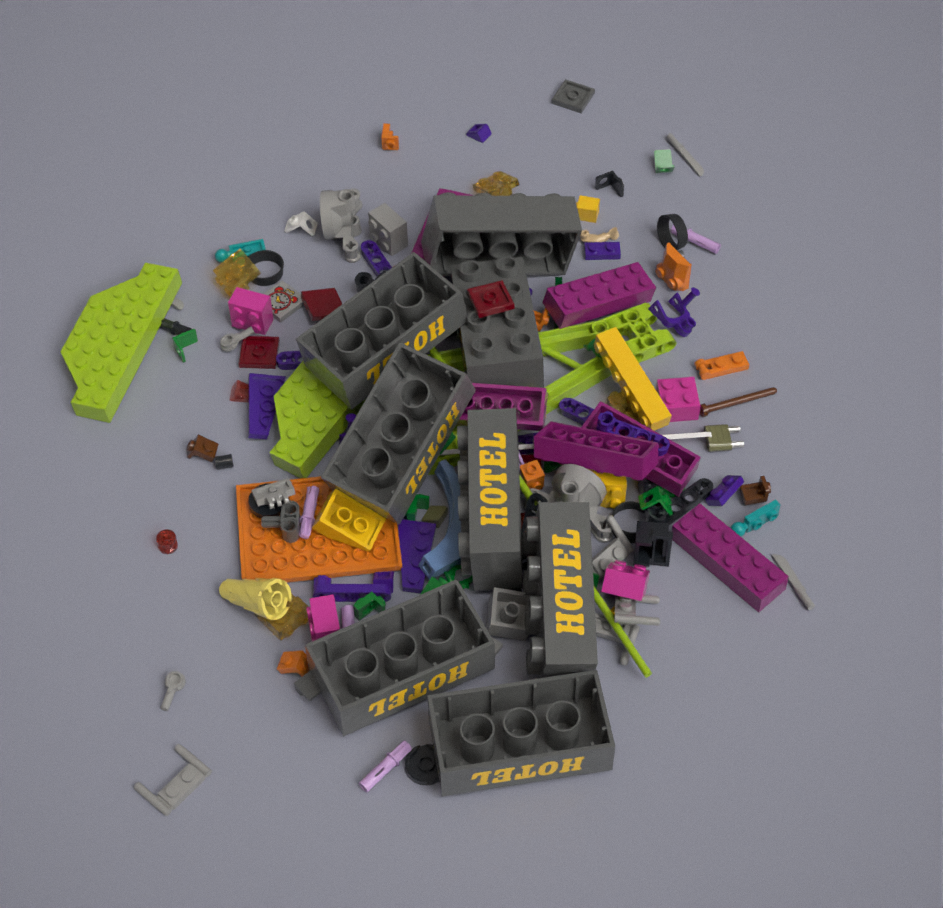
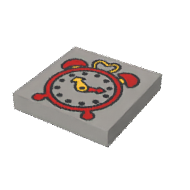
(284, 300)

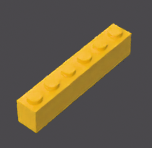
(632, 379)

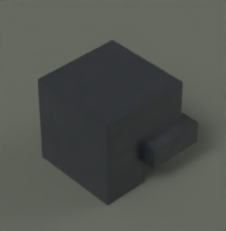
(652, 544)

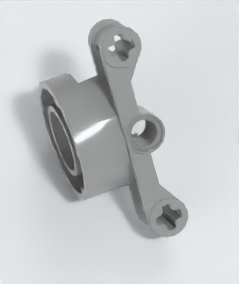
(340, 220)
(579, 484)

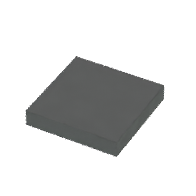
(573, 96)

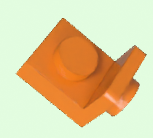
(389, 141)

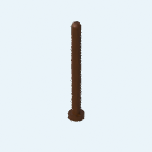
(705, 410)

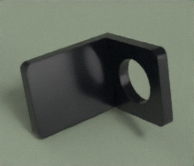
(613, 180)

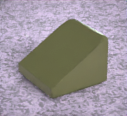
(436, 515)

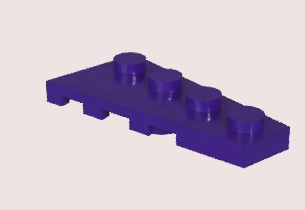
(261, 403)
(415, 541)

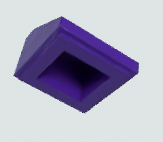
(479, 132)
(384, 578)

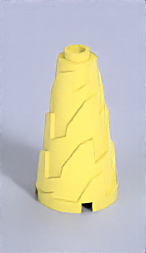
(258, 595)

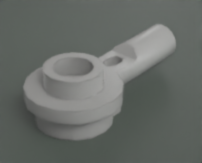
(230, 341)
(174, 682)

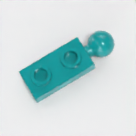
(247, 247)
(757, 518)

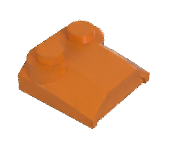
(674, 269)

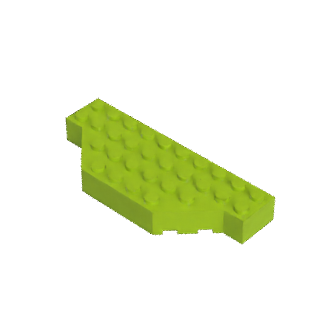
(115, 337)
(308, 422)

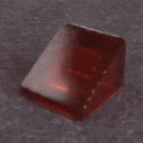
(239, 392)

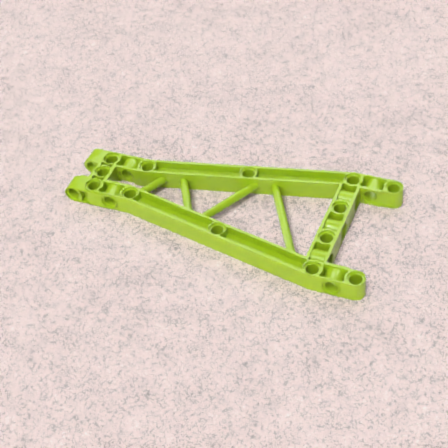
(630, 322)

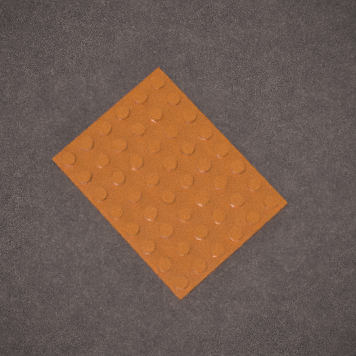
(269, 556)

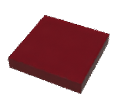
(490, 299)
(320, 302)
(259, 352)

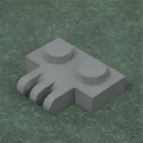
(274, 493)

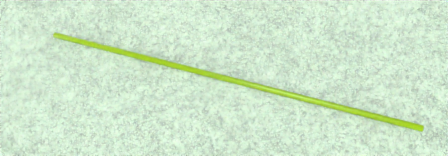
(597, 597)

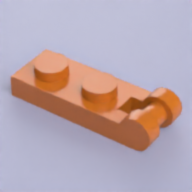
(722, 365)

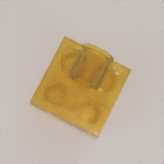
(496, 183)

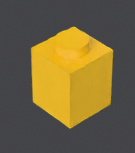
(588, 208)

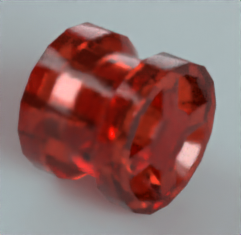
(167, 547)

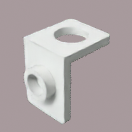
(300, 220)

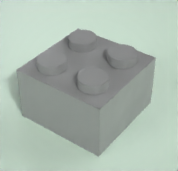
(388, 229)
(507, 614)

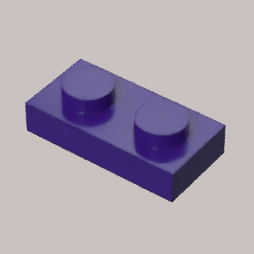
(602, 250)
(724, 490)

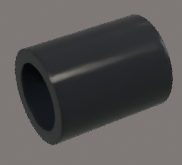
(224, 461)

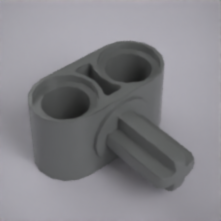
(285, 521)

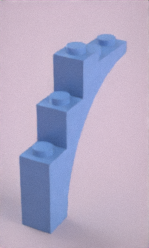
(446, 553)

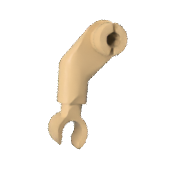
(587, 237)

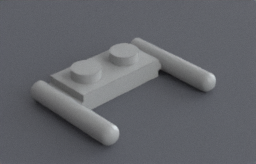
(615, 550)
(626, 610)
(604, 630)
(180, 786)

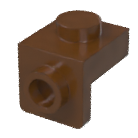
(202, 447)
(755, 492)

